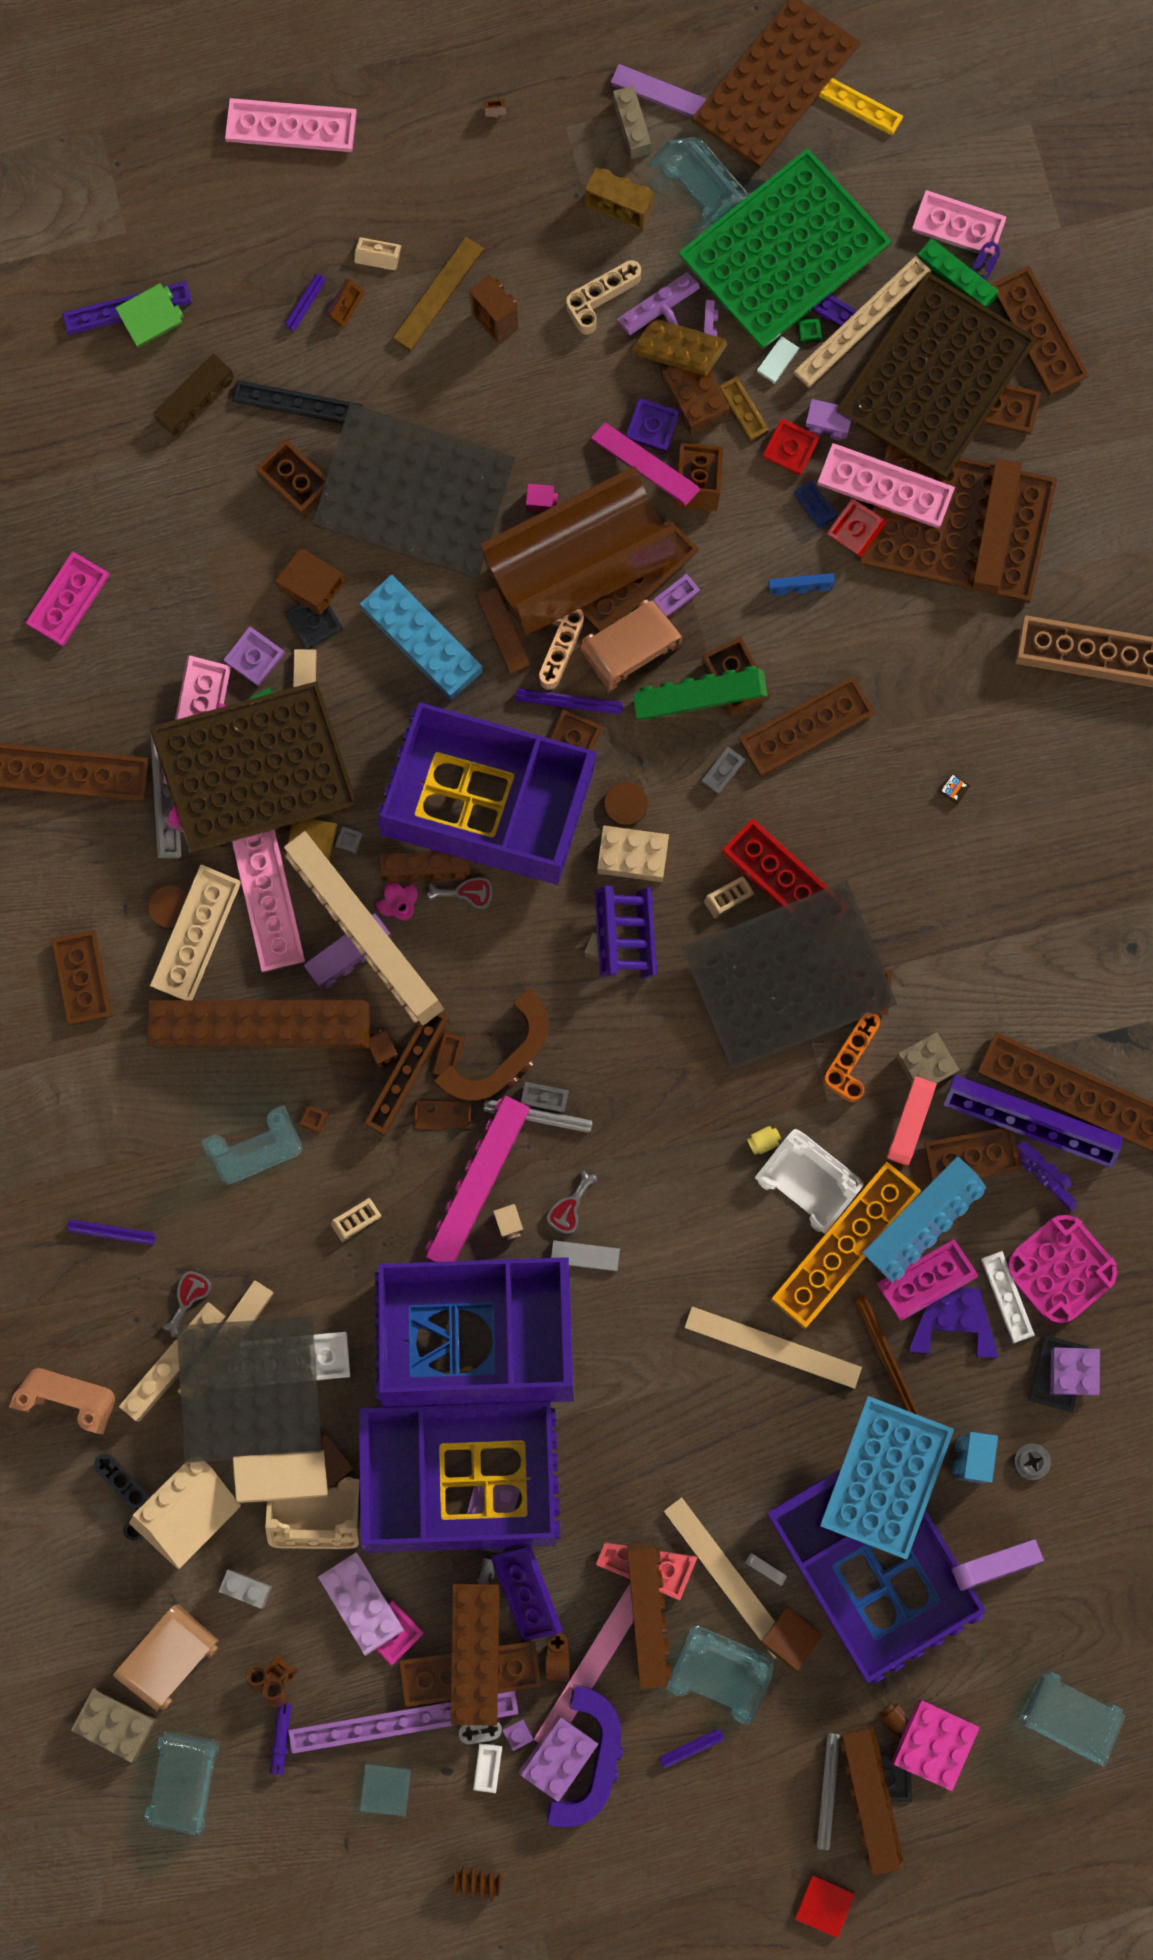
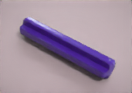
(305, 302)
(691, 1748)

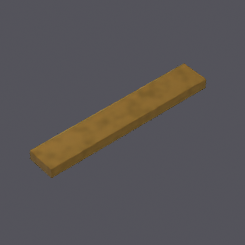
(438, 294)

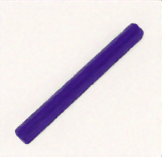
(569, 701)

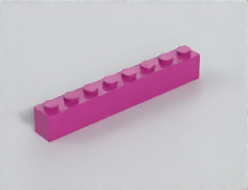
(478, 1181)

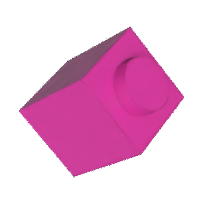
(540, 498)

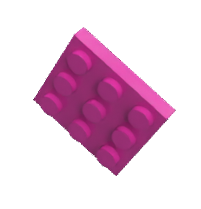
(935, 1745)

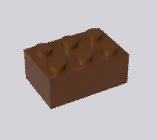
(494, 308)
(695, 397)
(292, 478)
(735, 657)

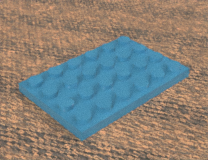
(887, 1477)

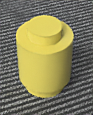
(764, 1140)

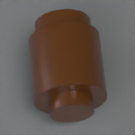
(895, 1719)

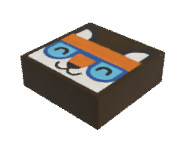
(955, 788)

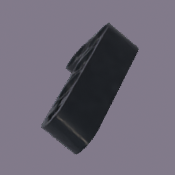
(124, 1492)

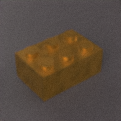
(619, 198)

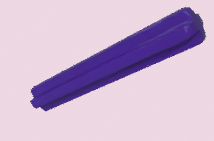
(111, 1232)

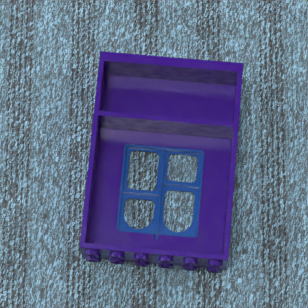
(822, 1551)

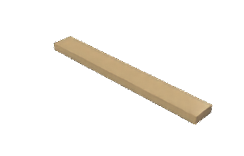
(862, 322)
(773, 1347)
(720, 1568)

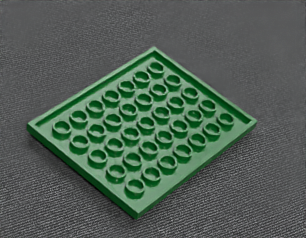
(784, 248)

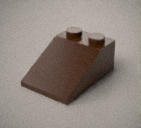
(704, 468)

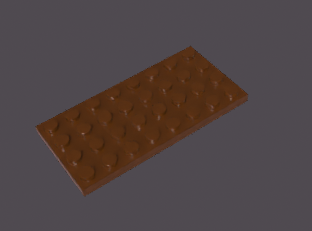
(775, 82)

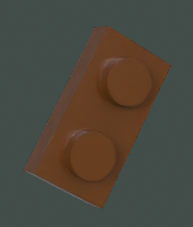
(345, 303)

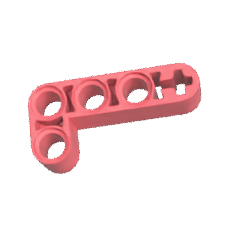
(911, 1121)

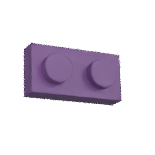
(711, 315)
(676, 595)

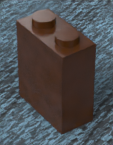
(310, 581)

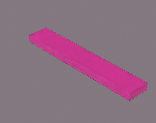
(646, 464)

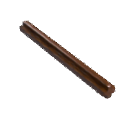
(885, 1354)

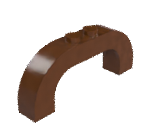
(506, 1074)

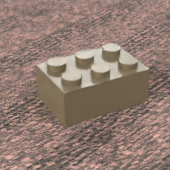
(113, 1724)

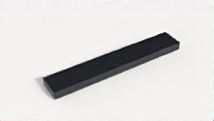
(291, 402)

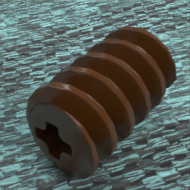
(477, 1884)

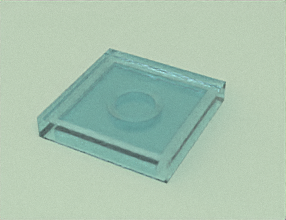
(385, 1790)

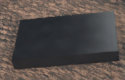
(1041, 1381)

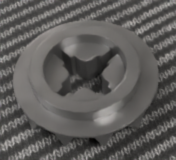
(1042, 1466)

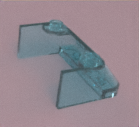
(702, 174)

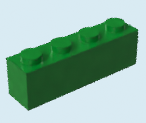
(956, 273)

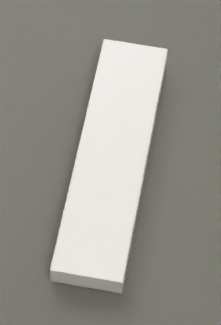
(1007, 1297)

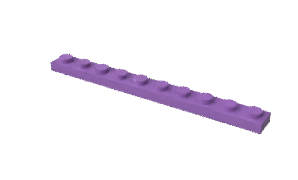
(384, 1725)

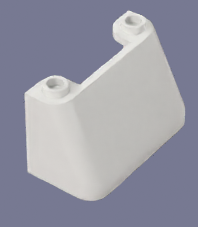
(810, 1179)

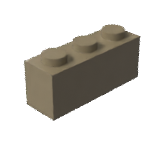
(632, 122)

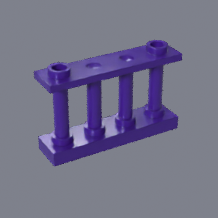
(606, 932)

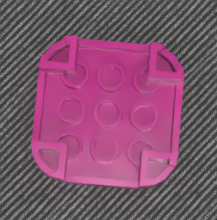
(1062, 1269)

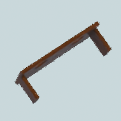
(443, 1115)

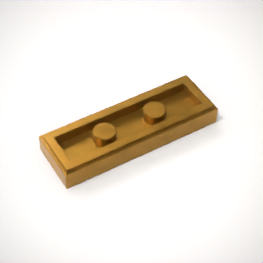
(743, 409)

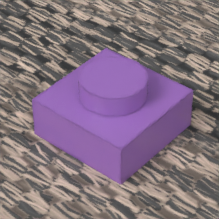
(518, 1735)

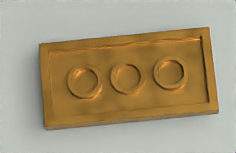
(679, 347)

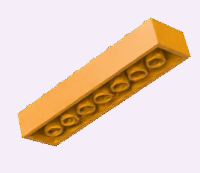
(844, 1244)

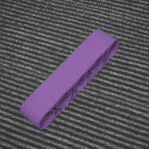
(997, 1565)

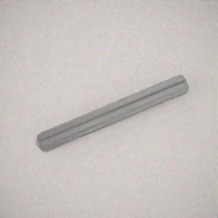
(548, 1118)
(828, 1791)

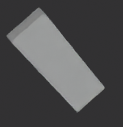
(587, 1255)

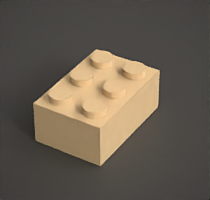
(632, 854)

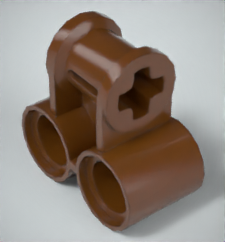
(557, 1659)
(275, 1678)

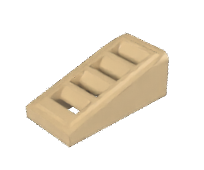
(713, 906)
(343, 1236)

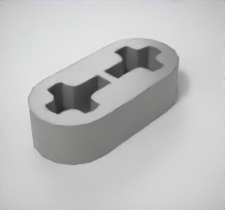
(766, 1569)
(481, 1737)

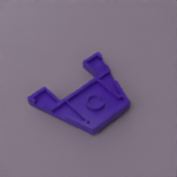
(1047, 1175)
(956, 1312)

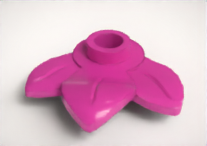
(395, 899)

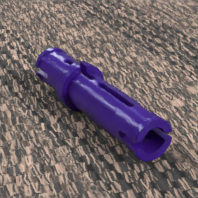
(280, 1740)

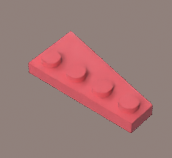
(674, 1567)

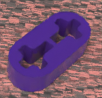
(992, 261)

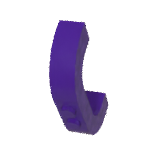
(604, 1772)

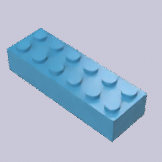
(421, 638)
(925, 1220)

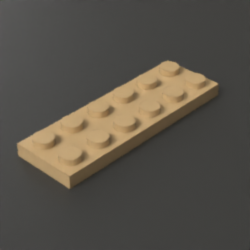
(195, 933)

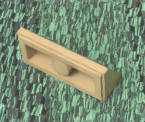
(377, 253)

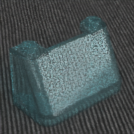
(255, 1153)
(722, 1672)
(1072, 1718)
(182, 1783)

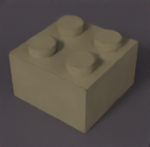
(928, 1060)

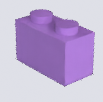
(824, 420)

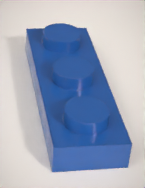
(801, 584)

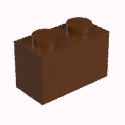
(382, 1049)

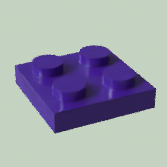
(653, 425)

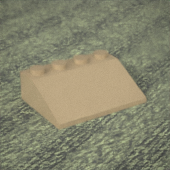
(185, 1512)

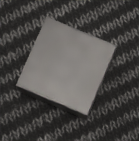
(349, 840)

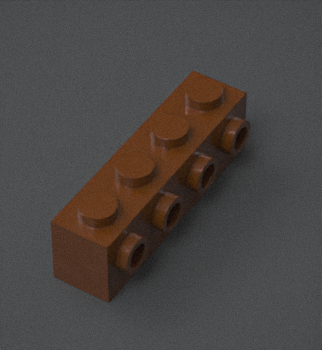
(423, 866)

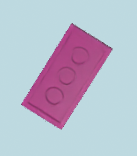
(67, 599)
(928, 1280)

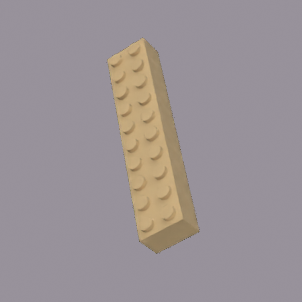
(366, 932)

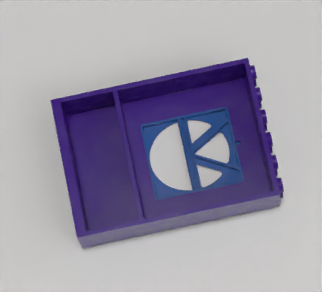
(519, 1301)

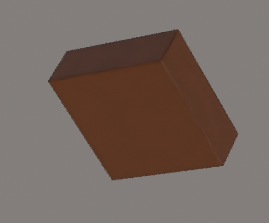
(313, 1118)

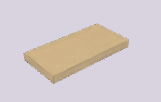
(279, 1477)

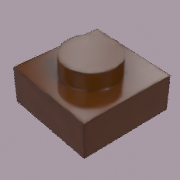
(495, 108)

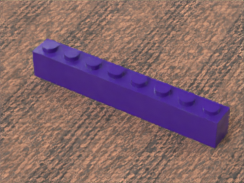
(1033, 1121)

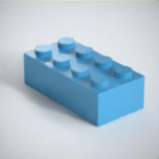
(975, 1457)

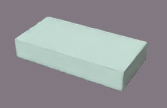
(778, 360)

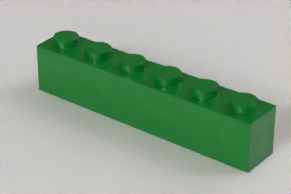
(700, 694)

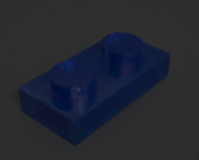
(815, 504)

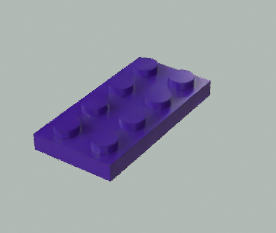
(526, 1593)

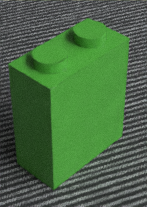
(150, 314)

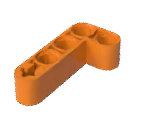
(854, 1053)

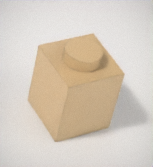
(509, 1222)

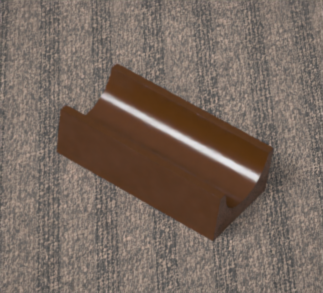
(579, 551)

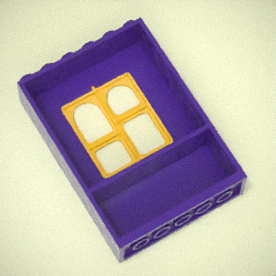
(538, 806)
(407, 1481)

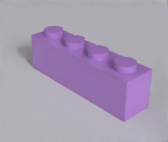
(337, 960)

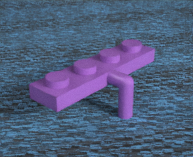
(658, 304)

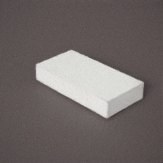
(487, 1768)

